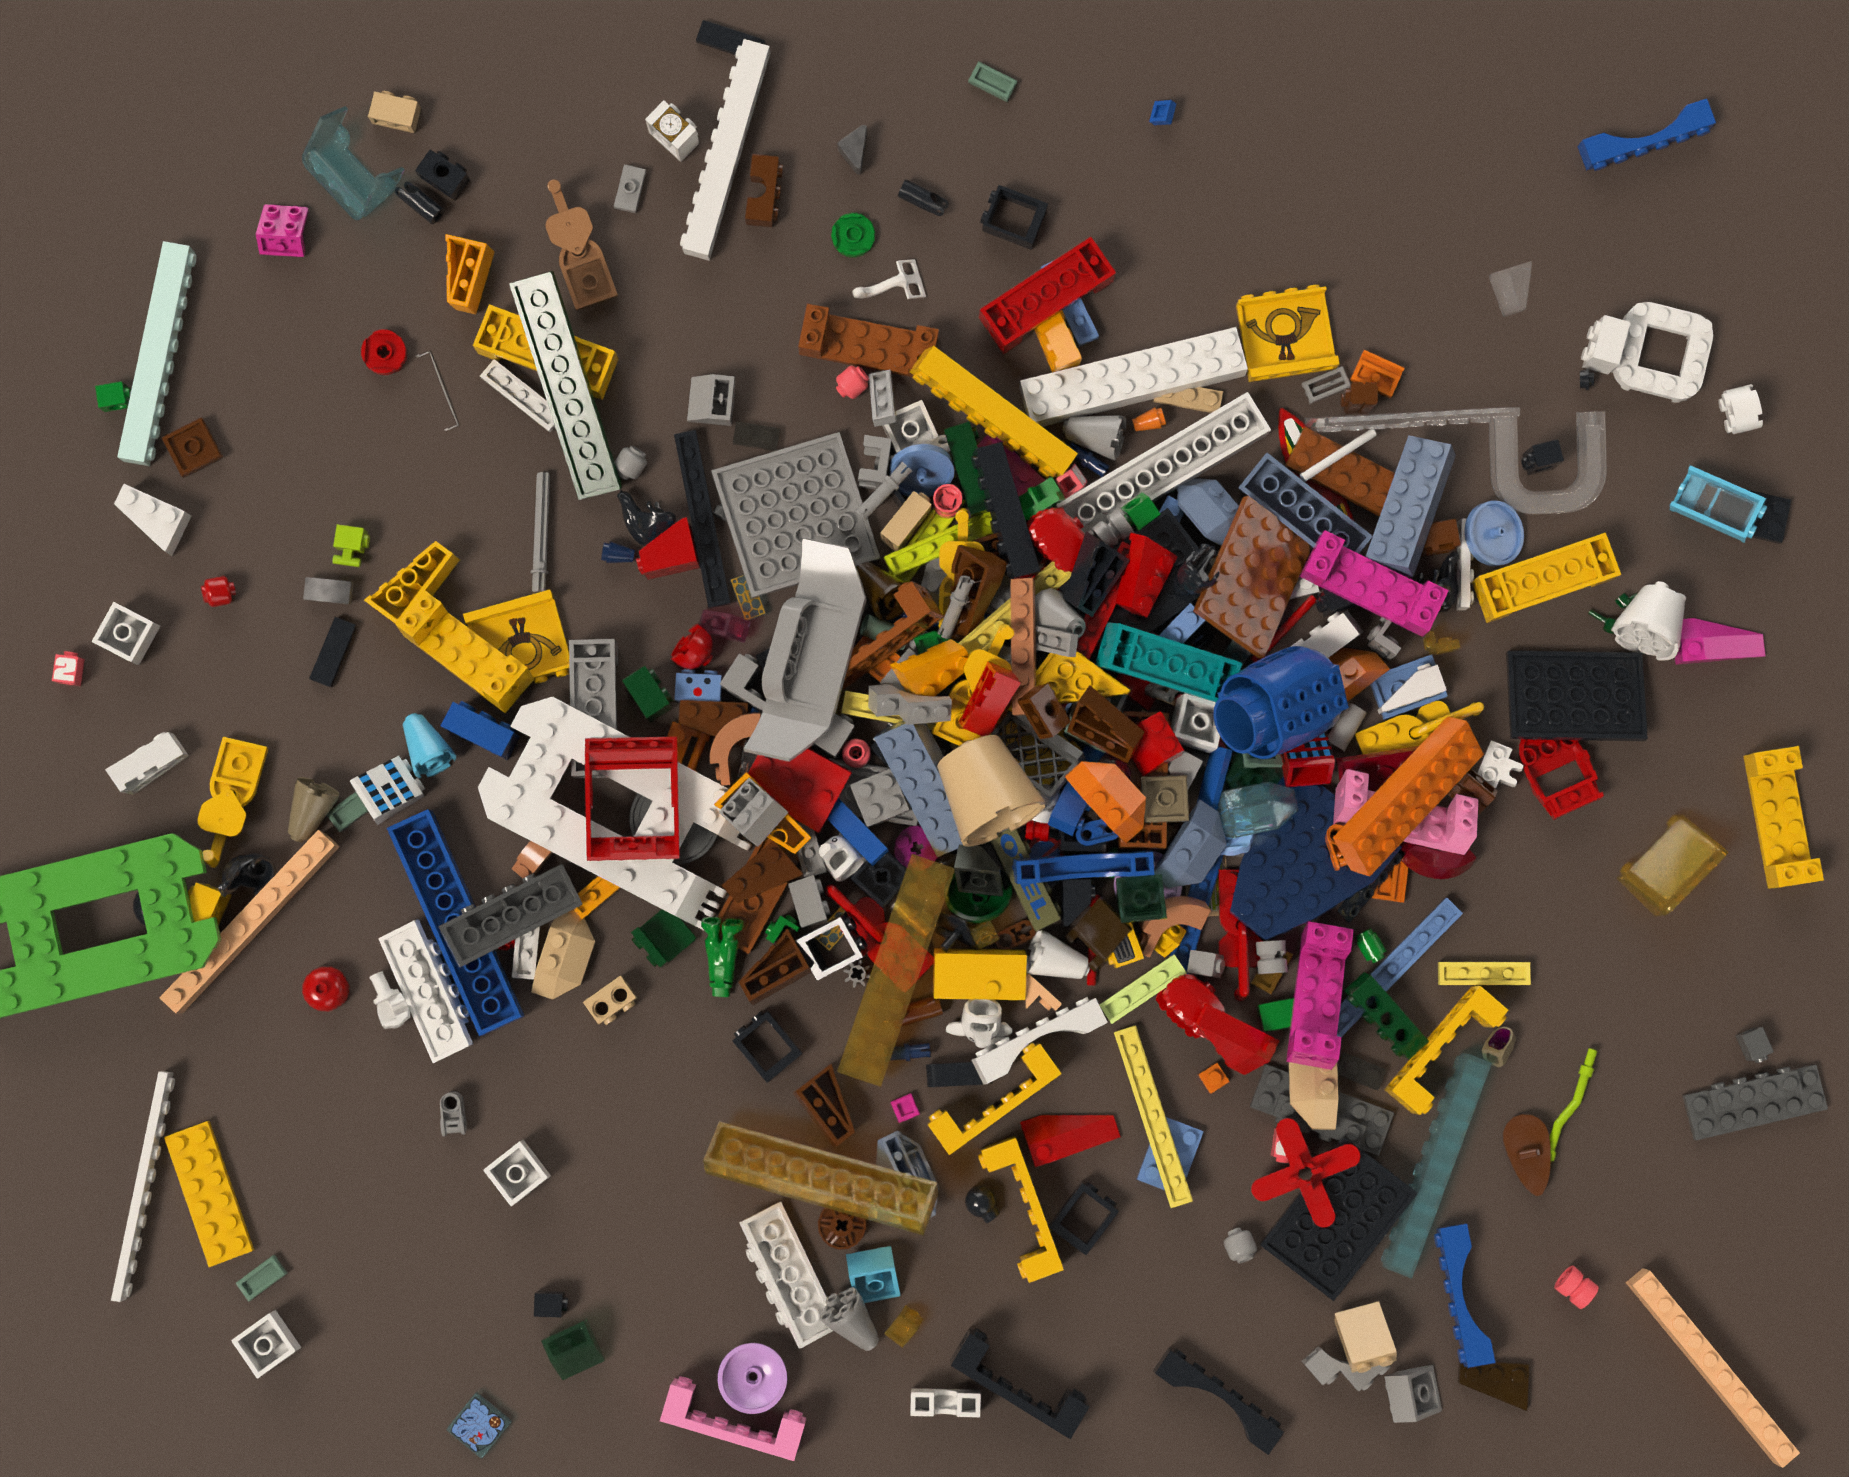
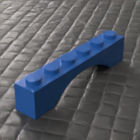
(1605, 148)
(1083, 866)
(1454, 1247)

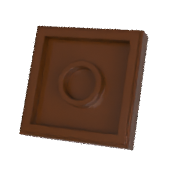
(192, 447)

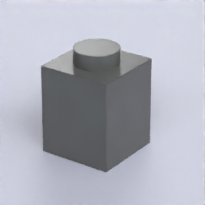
(1754, 1044)

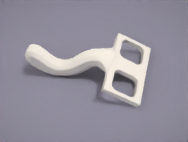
(901, 280)

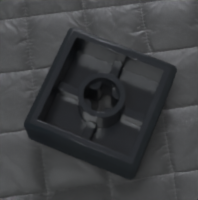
(880, 892)

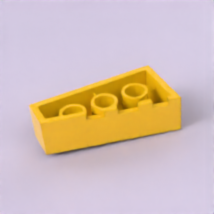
(423, 574)

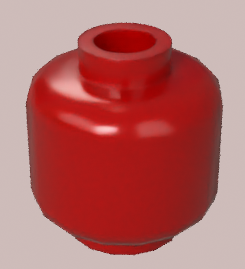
(218, 591)

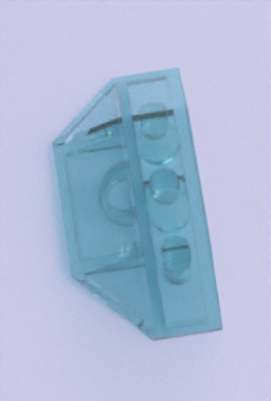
(1256, 808)

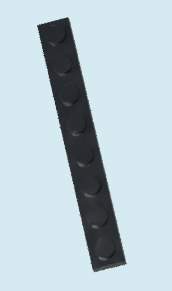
(702, 519)

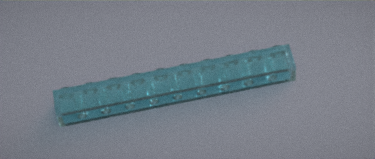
(1436, 1164)

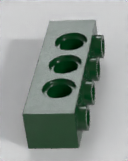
(1411, 1039)

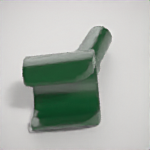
(1623, 600)
(1609, 622)

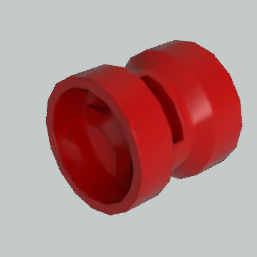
(1037, 830)

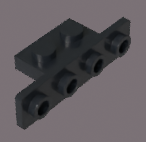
(1352, 906)

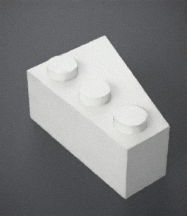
(154, 517)

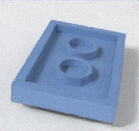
(1389, 683)
(1186, 1143)

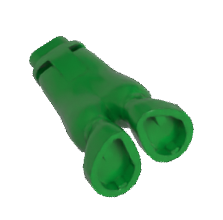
(721, 953)

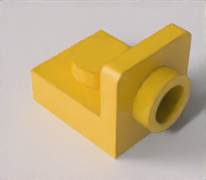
(1170, 940)

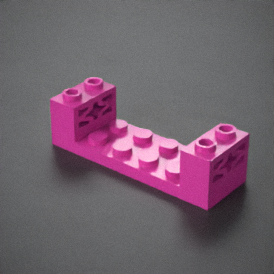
(1373, 585)
(1318, 995)

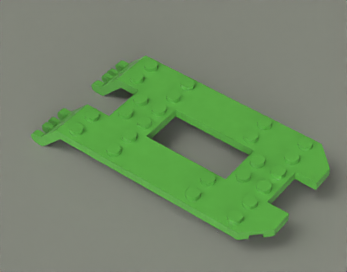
(169, 948)

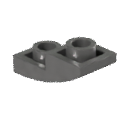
(328, 590)

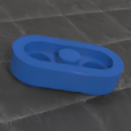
(1098, 833)

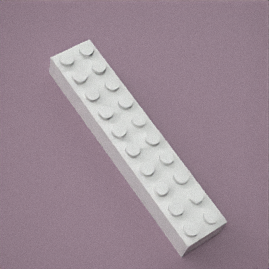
(1134, 377)
(1171, 462)

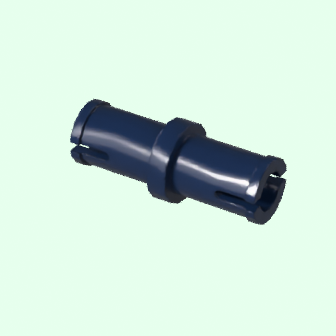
(1088, 460)
(910, 1052)

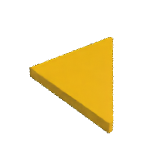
(1073, 675)

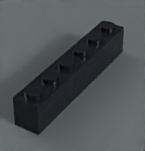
(1005, 511)

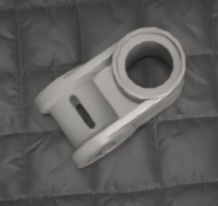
(452, 1116)

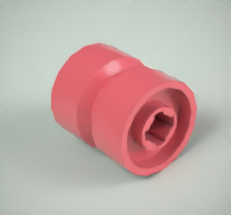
(947, 501)
(1573, 1285)

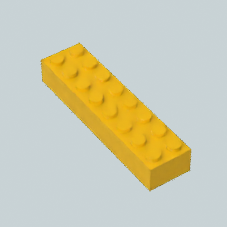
(992, 412)

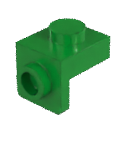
(775, 929)

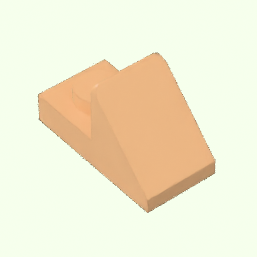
(1035, 989)

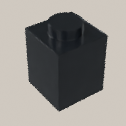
(550, 1304)

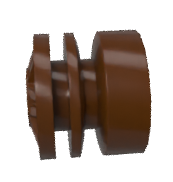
(837, 1237)

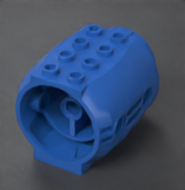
(1280, 702)

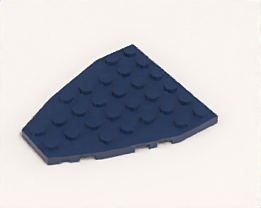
(1290, 872)

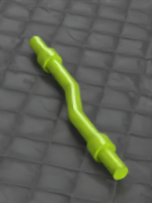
(1585, 1072)

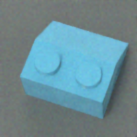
(873, 1274)

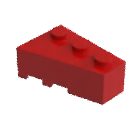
(1144, 575)
(989, 699)

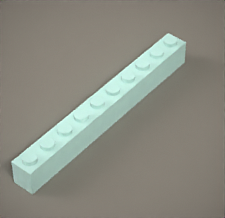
(156, 354)

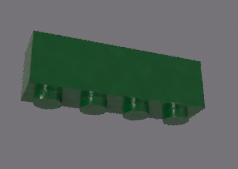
(962, 445)

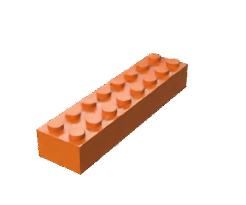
(1408, 796)

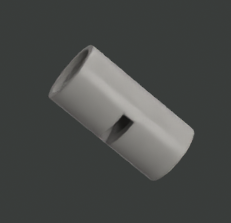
(1346, 727)

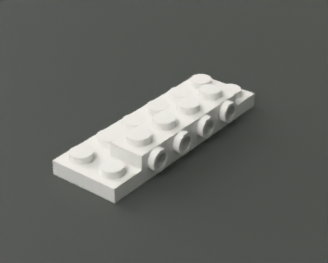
(427, 990)
(786, 1273)

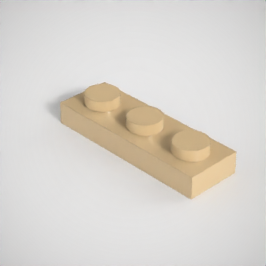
(1196, 399)

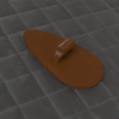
(1529, 1151)

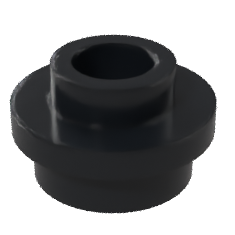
(1586, 379)

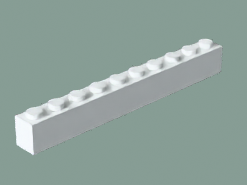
(726, 149)

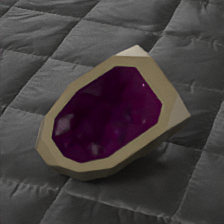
(1499, 1046)

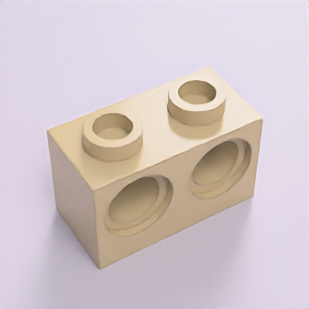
(607, 995)

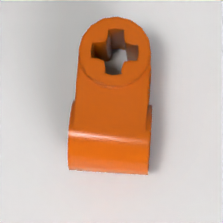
(1335, 854)

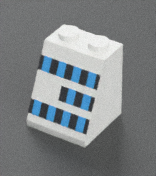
(388, 789)

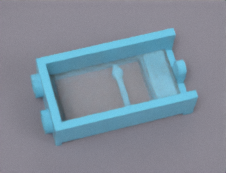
(1718, 504)

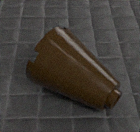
(879, 590)

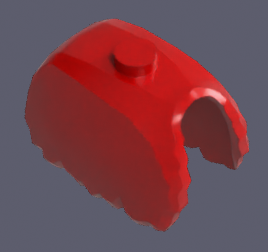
(1057, 536)
(1185, 1000)

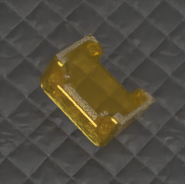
(1672, 866)

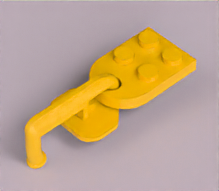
(946, 558)
(960, 692)
(1395, 731)
(237, 770)

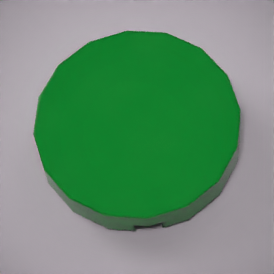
(853, 235)

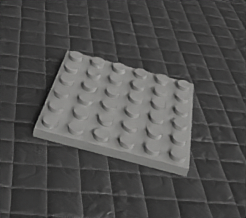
(791, 497)

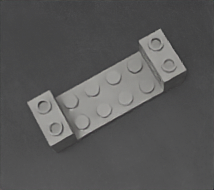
(741, 677)
(593, 685)

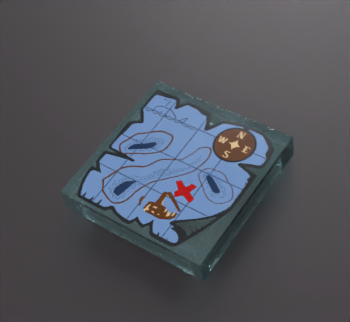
(479, 1425)

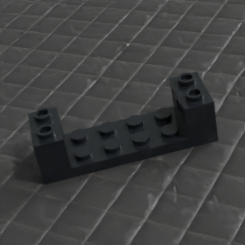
(1063, 1419)

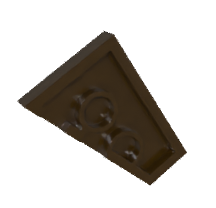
(1499, 1380)

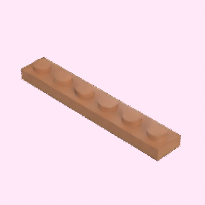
(1024, 639)

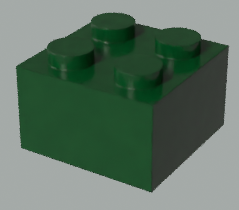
(647, 693)

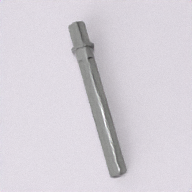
(541, 532)

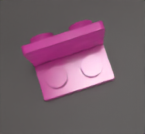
(282, 230)

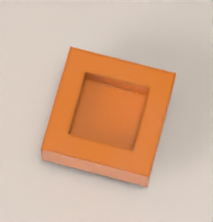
(1213, 1078)

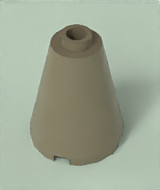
(309, 807)

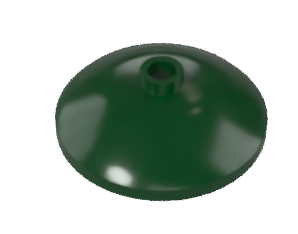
(965, 905)

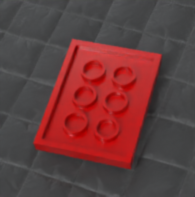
(803, 786)

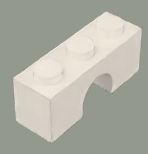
(945, 1401)

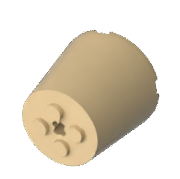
(987, 790)

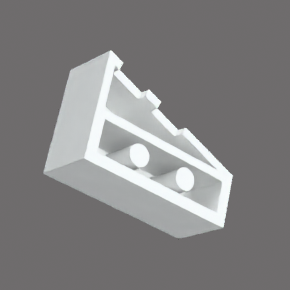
(1333, 636)
(147, 763)

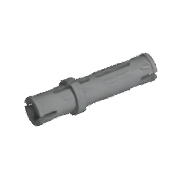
(884, 490)
(958, 599)

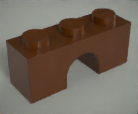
(762, 210)

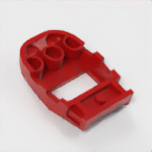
(1548, 755)

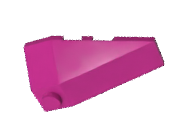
(1716, 642)

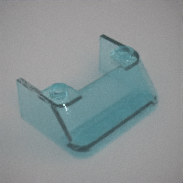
(341, 171)

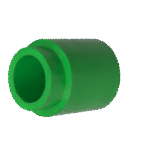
(1370, 945)

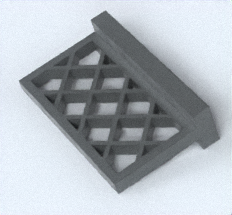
(1056, 744)

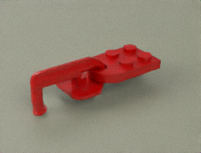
(869, 922)
(1240, 942)

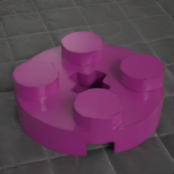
(905, 842)

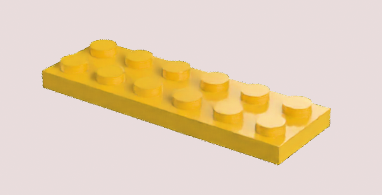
(209, 1193)

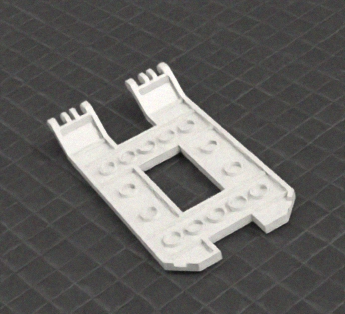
(526, 808)

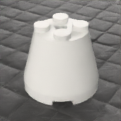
(1652, 622)

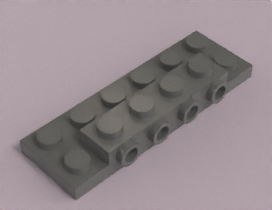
(509, 914)
(1754, 1101)
(1356, 1120)

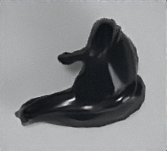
(644, 525)
(1192, 574)
(1447, 579)
(247, 872)

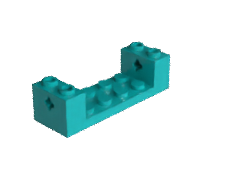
(1164, 661)

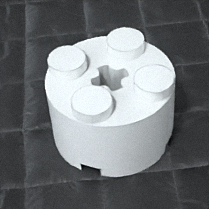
(1741, 409)

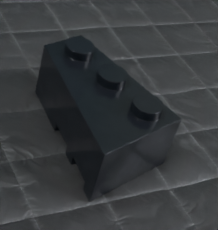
(1093, 574)

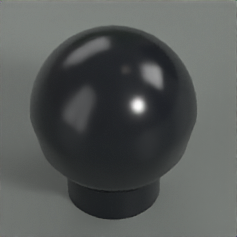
(982, 1203)

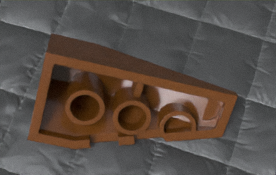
(987, 573)

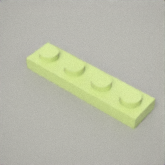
(1142, 989)

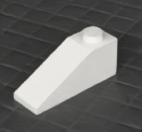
(1418, 686)

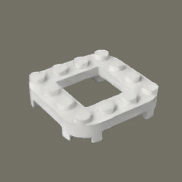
(1695, 359)

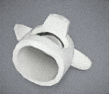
(840, 857)
(980, 1022)

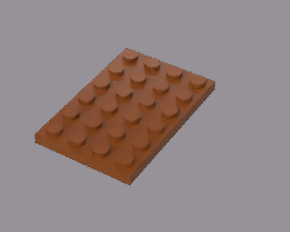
(1256, 577)

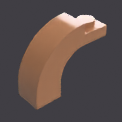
(733, 731)
(531, 859)
(1179, 911)

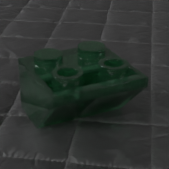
(573, 1349)

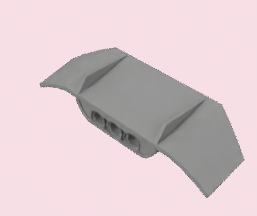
(809, 653)

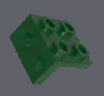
(663, 938)

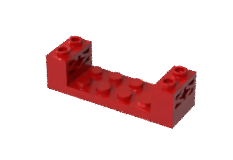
(1046, 294)

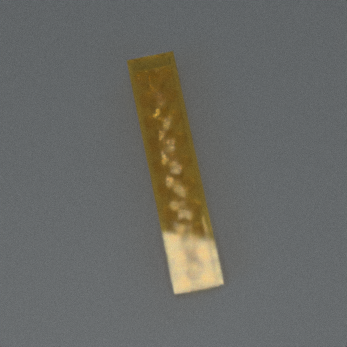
(896, 970)
(821, 1178)

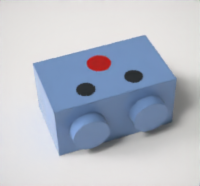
(698, 686)

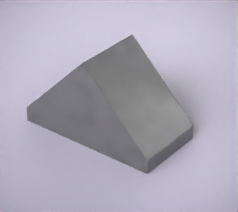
(853, 148)

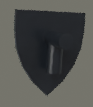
(954, 929)

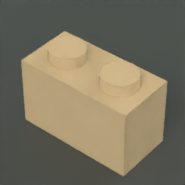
(394, 111)

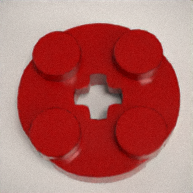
(375, 343)

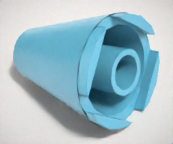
(426, 747)

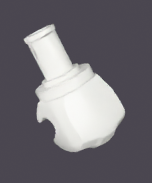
(390, 1003)

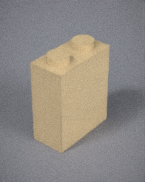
(906, 521)
(1365, 1337)

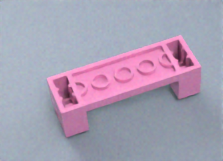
(1443, 828)
(676, 1413)

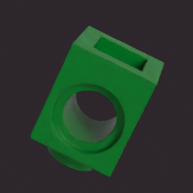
(113, 396)
(1140, 511)

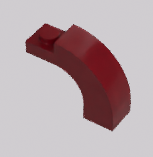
(1436, 863)

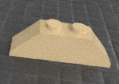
(563, 956)
(1314, 1094)

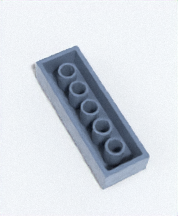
(1411, 504)
(1300, 505)
(914, 762)

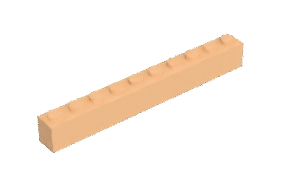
(252, 920)
(1712, 1367)

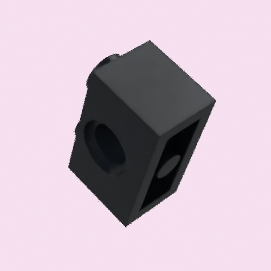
(449, 185)
(1542, 457)

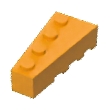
(786, 833)

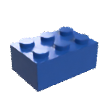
(480, 729)

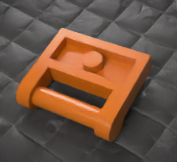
(684, 737)

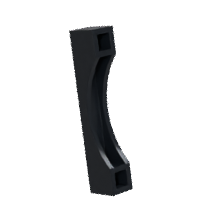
(1179, 1373)

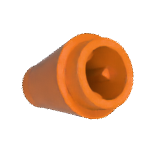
(1149, 420)

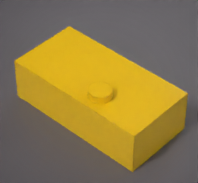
(979, 974)

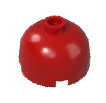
(693, 649)
(325, 989)

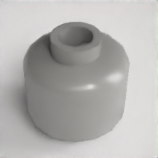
(630, 463)
(1240, 1245)

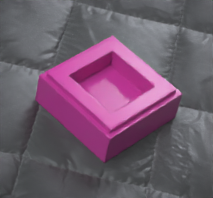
(905, 1108)

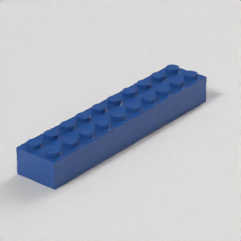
(442, 897)

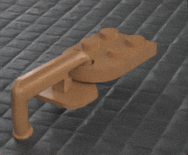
(587, 274)

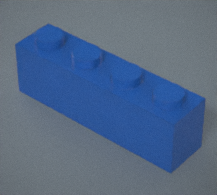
(1070, 805)

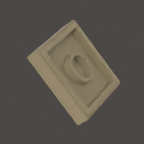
(1165, 798)

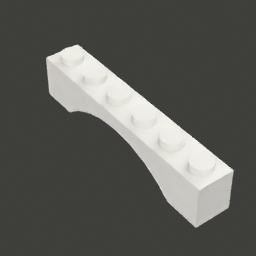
(997, 1062)

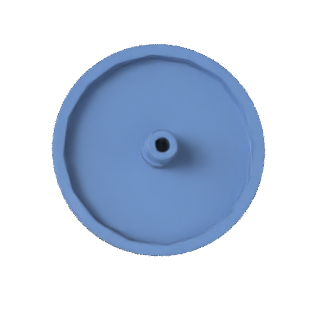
(930, 469)
(1494, 533)

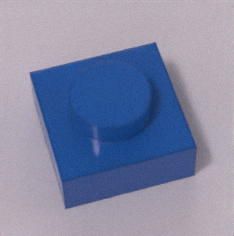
(1162, 112)

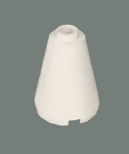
(1055, 958)

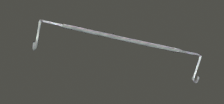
(444, 390)

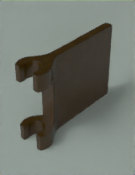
(1100, 932)

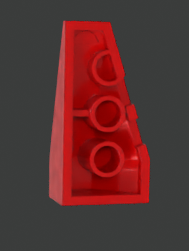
(1237, 1042)
(1064, 1135)

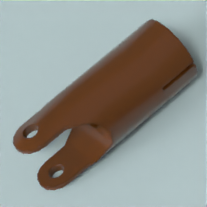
(922, 1010)

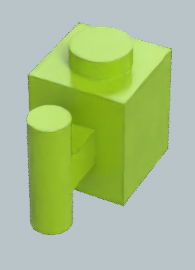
(350, 540)

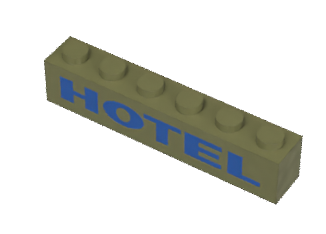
(1032, 896)

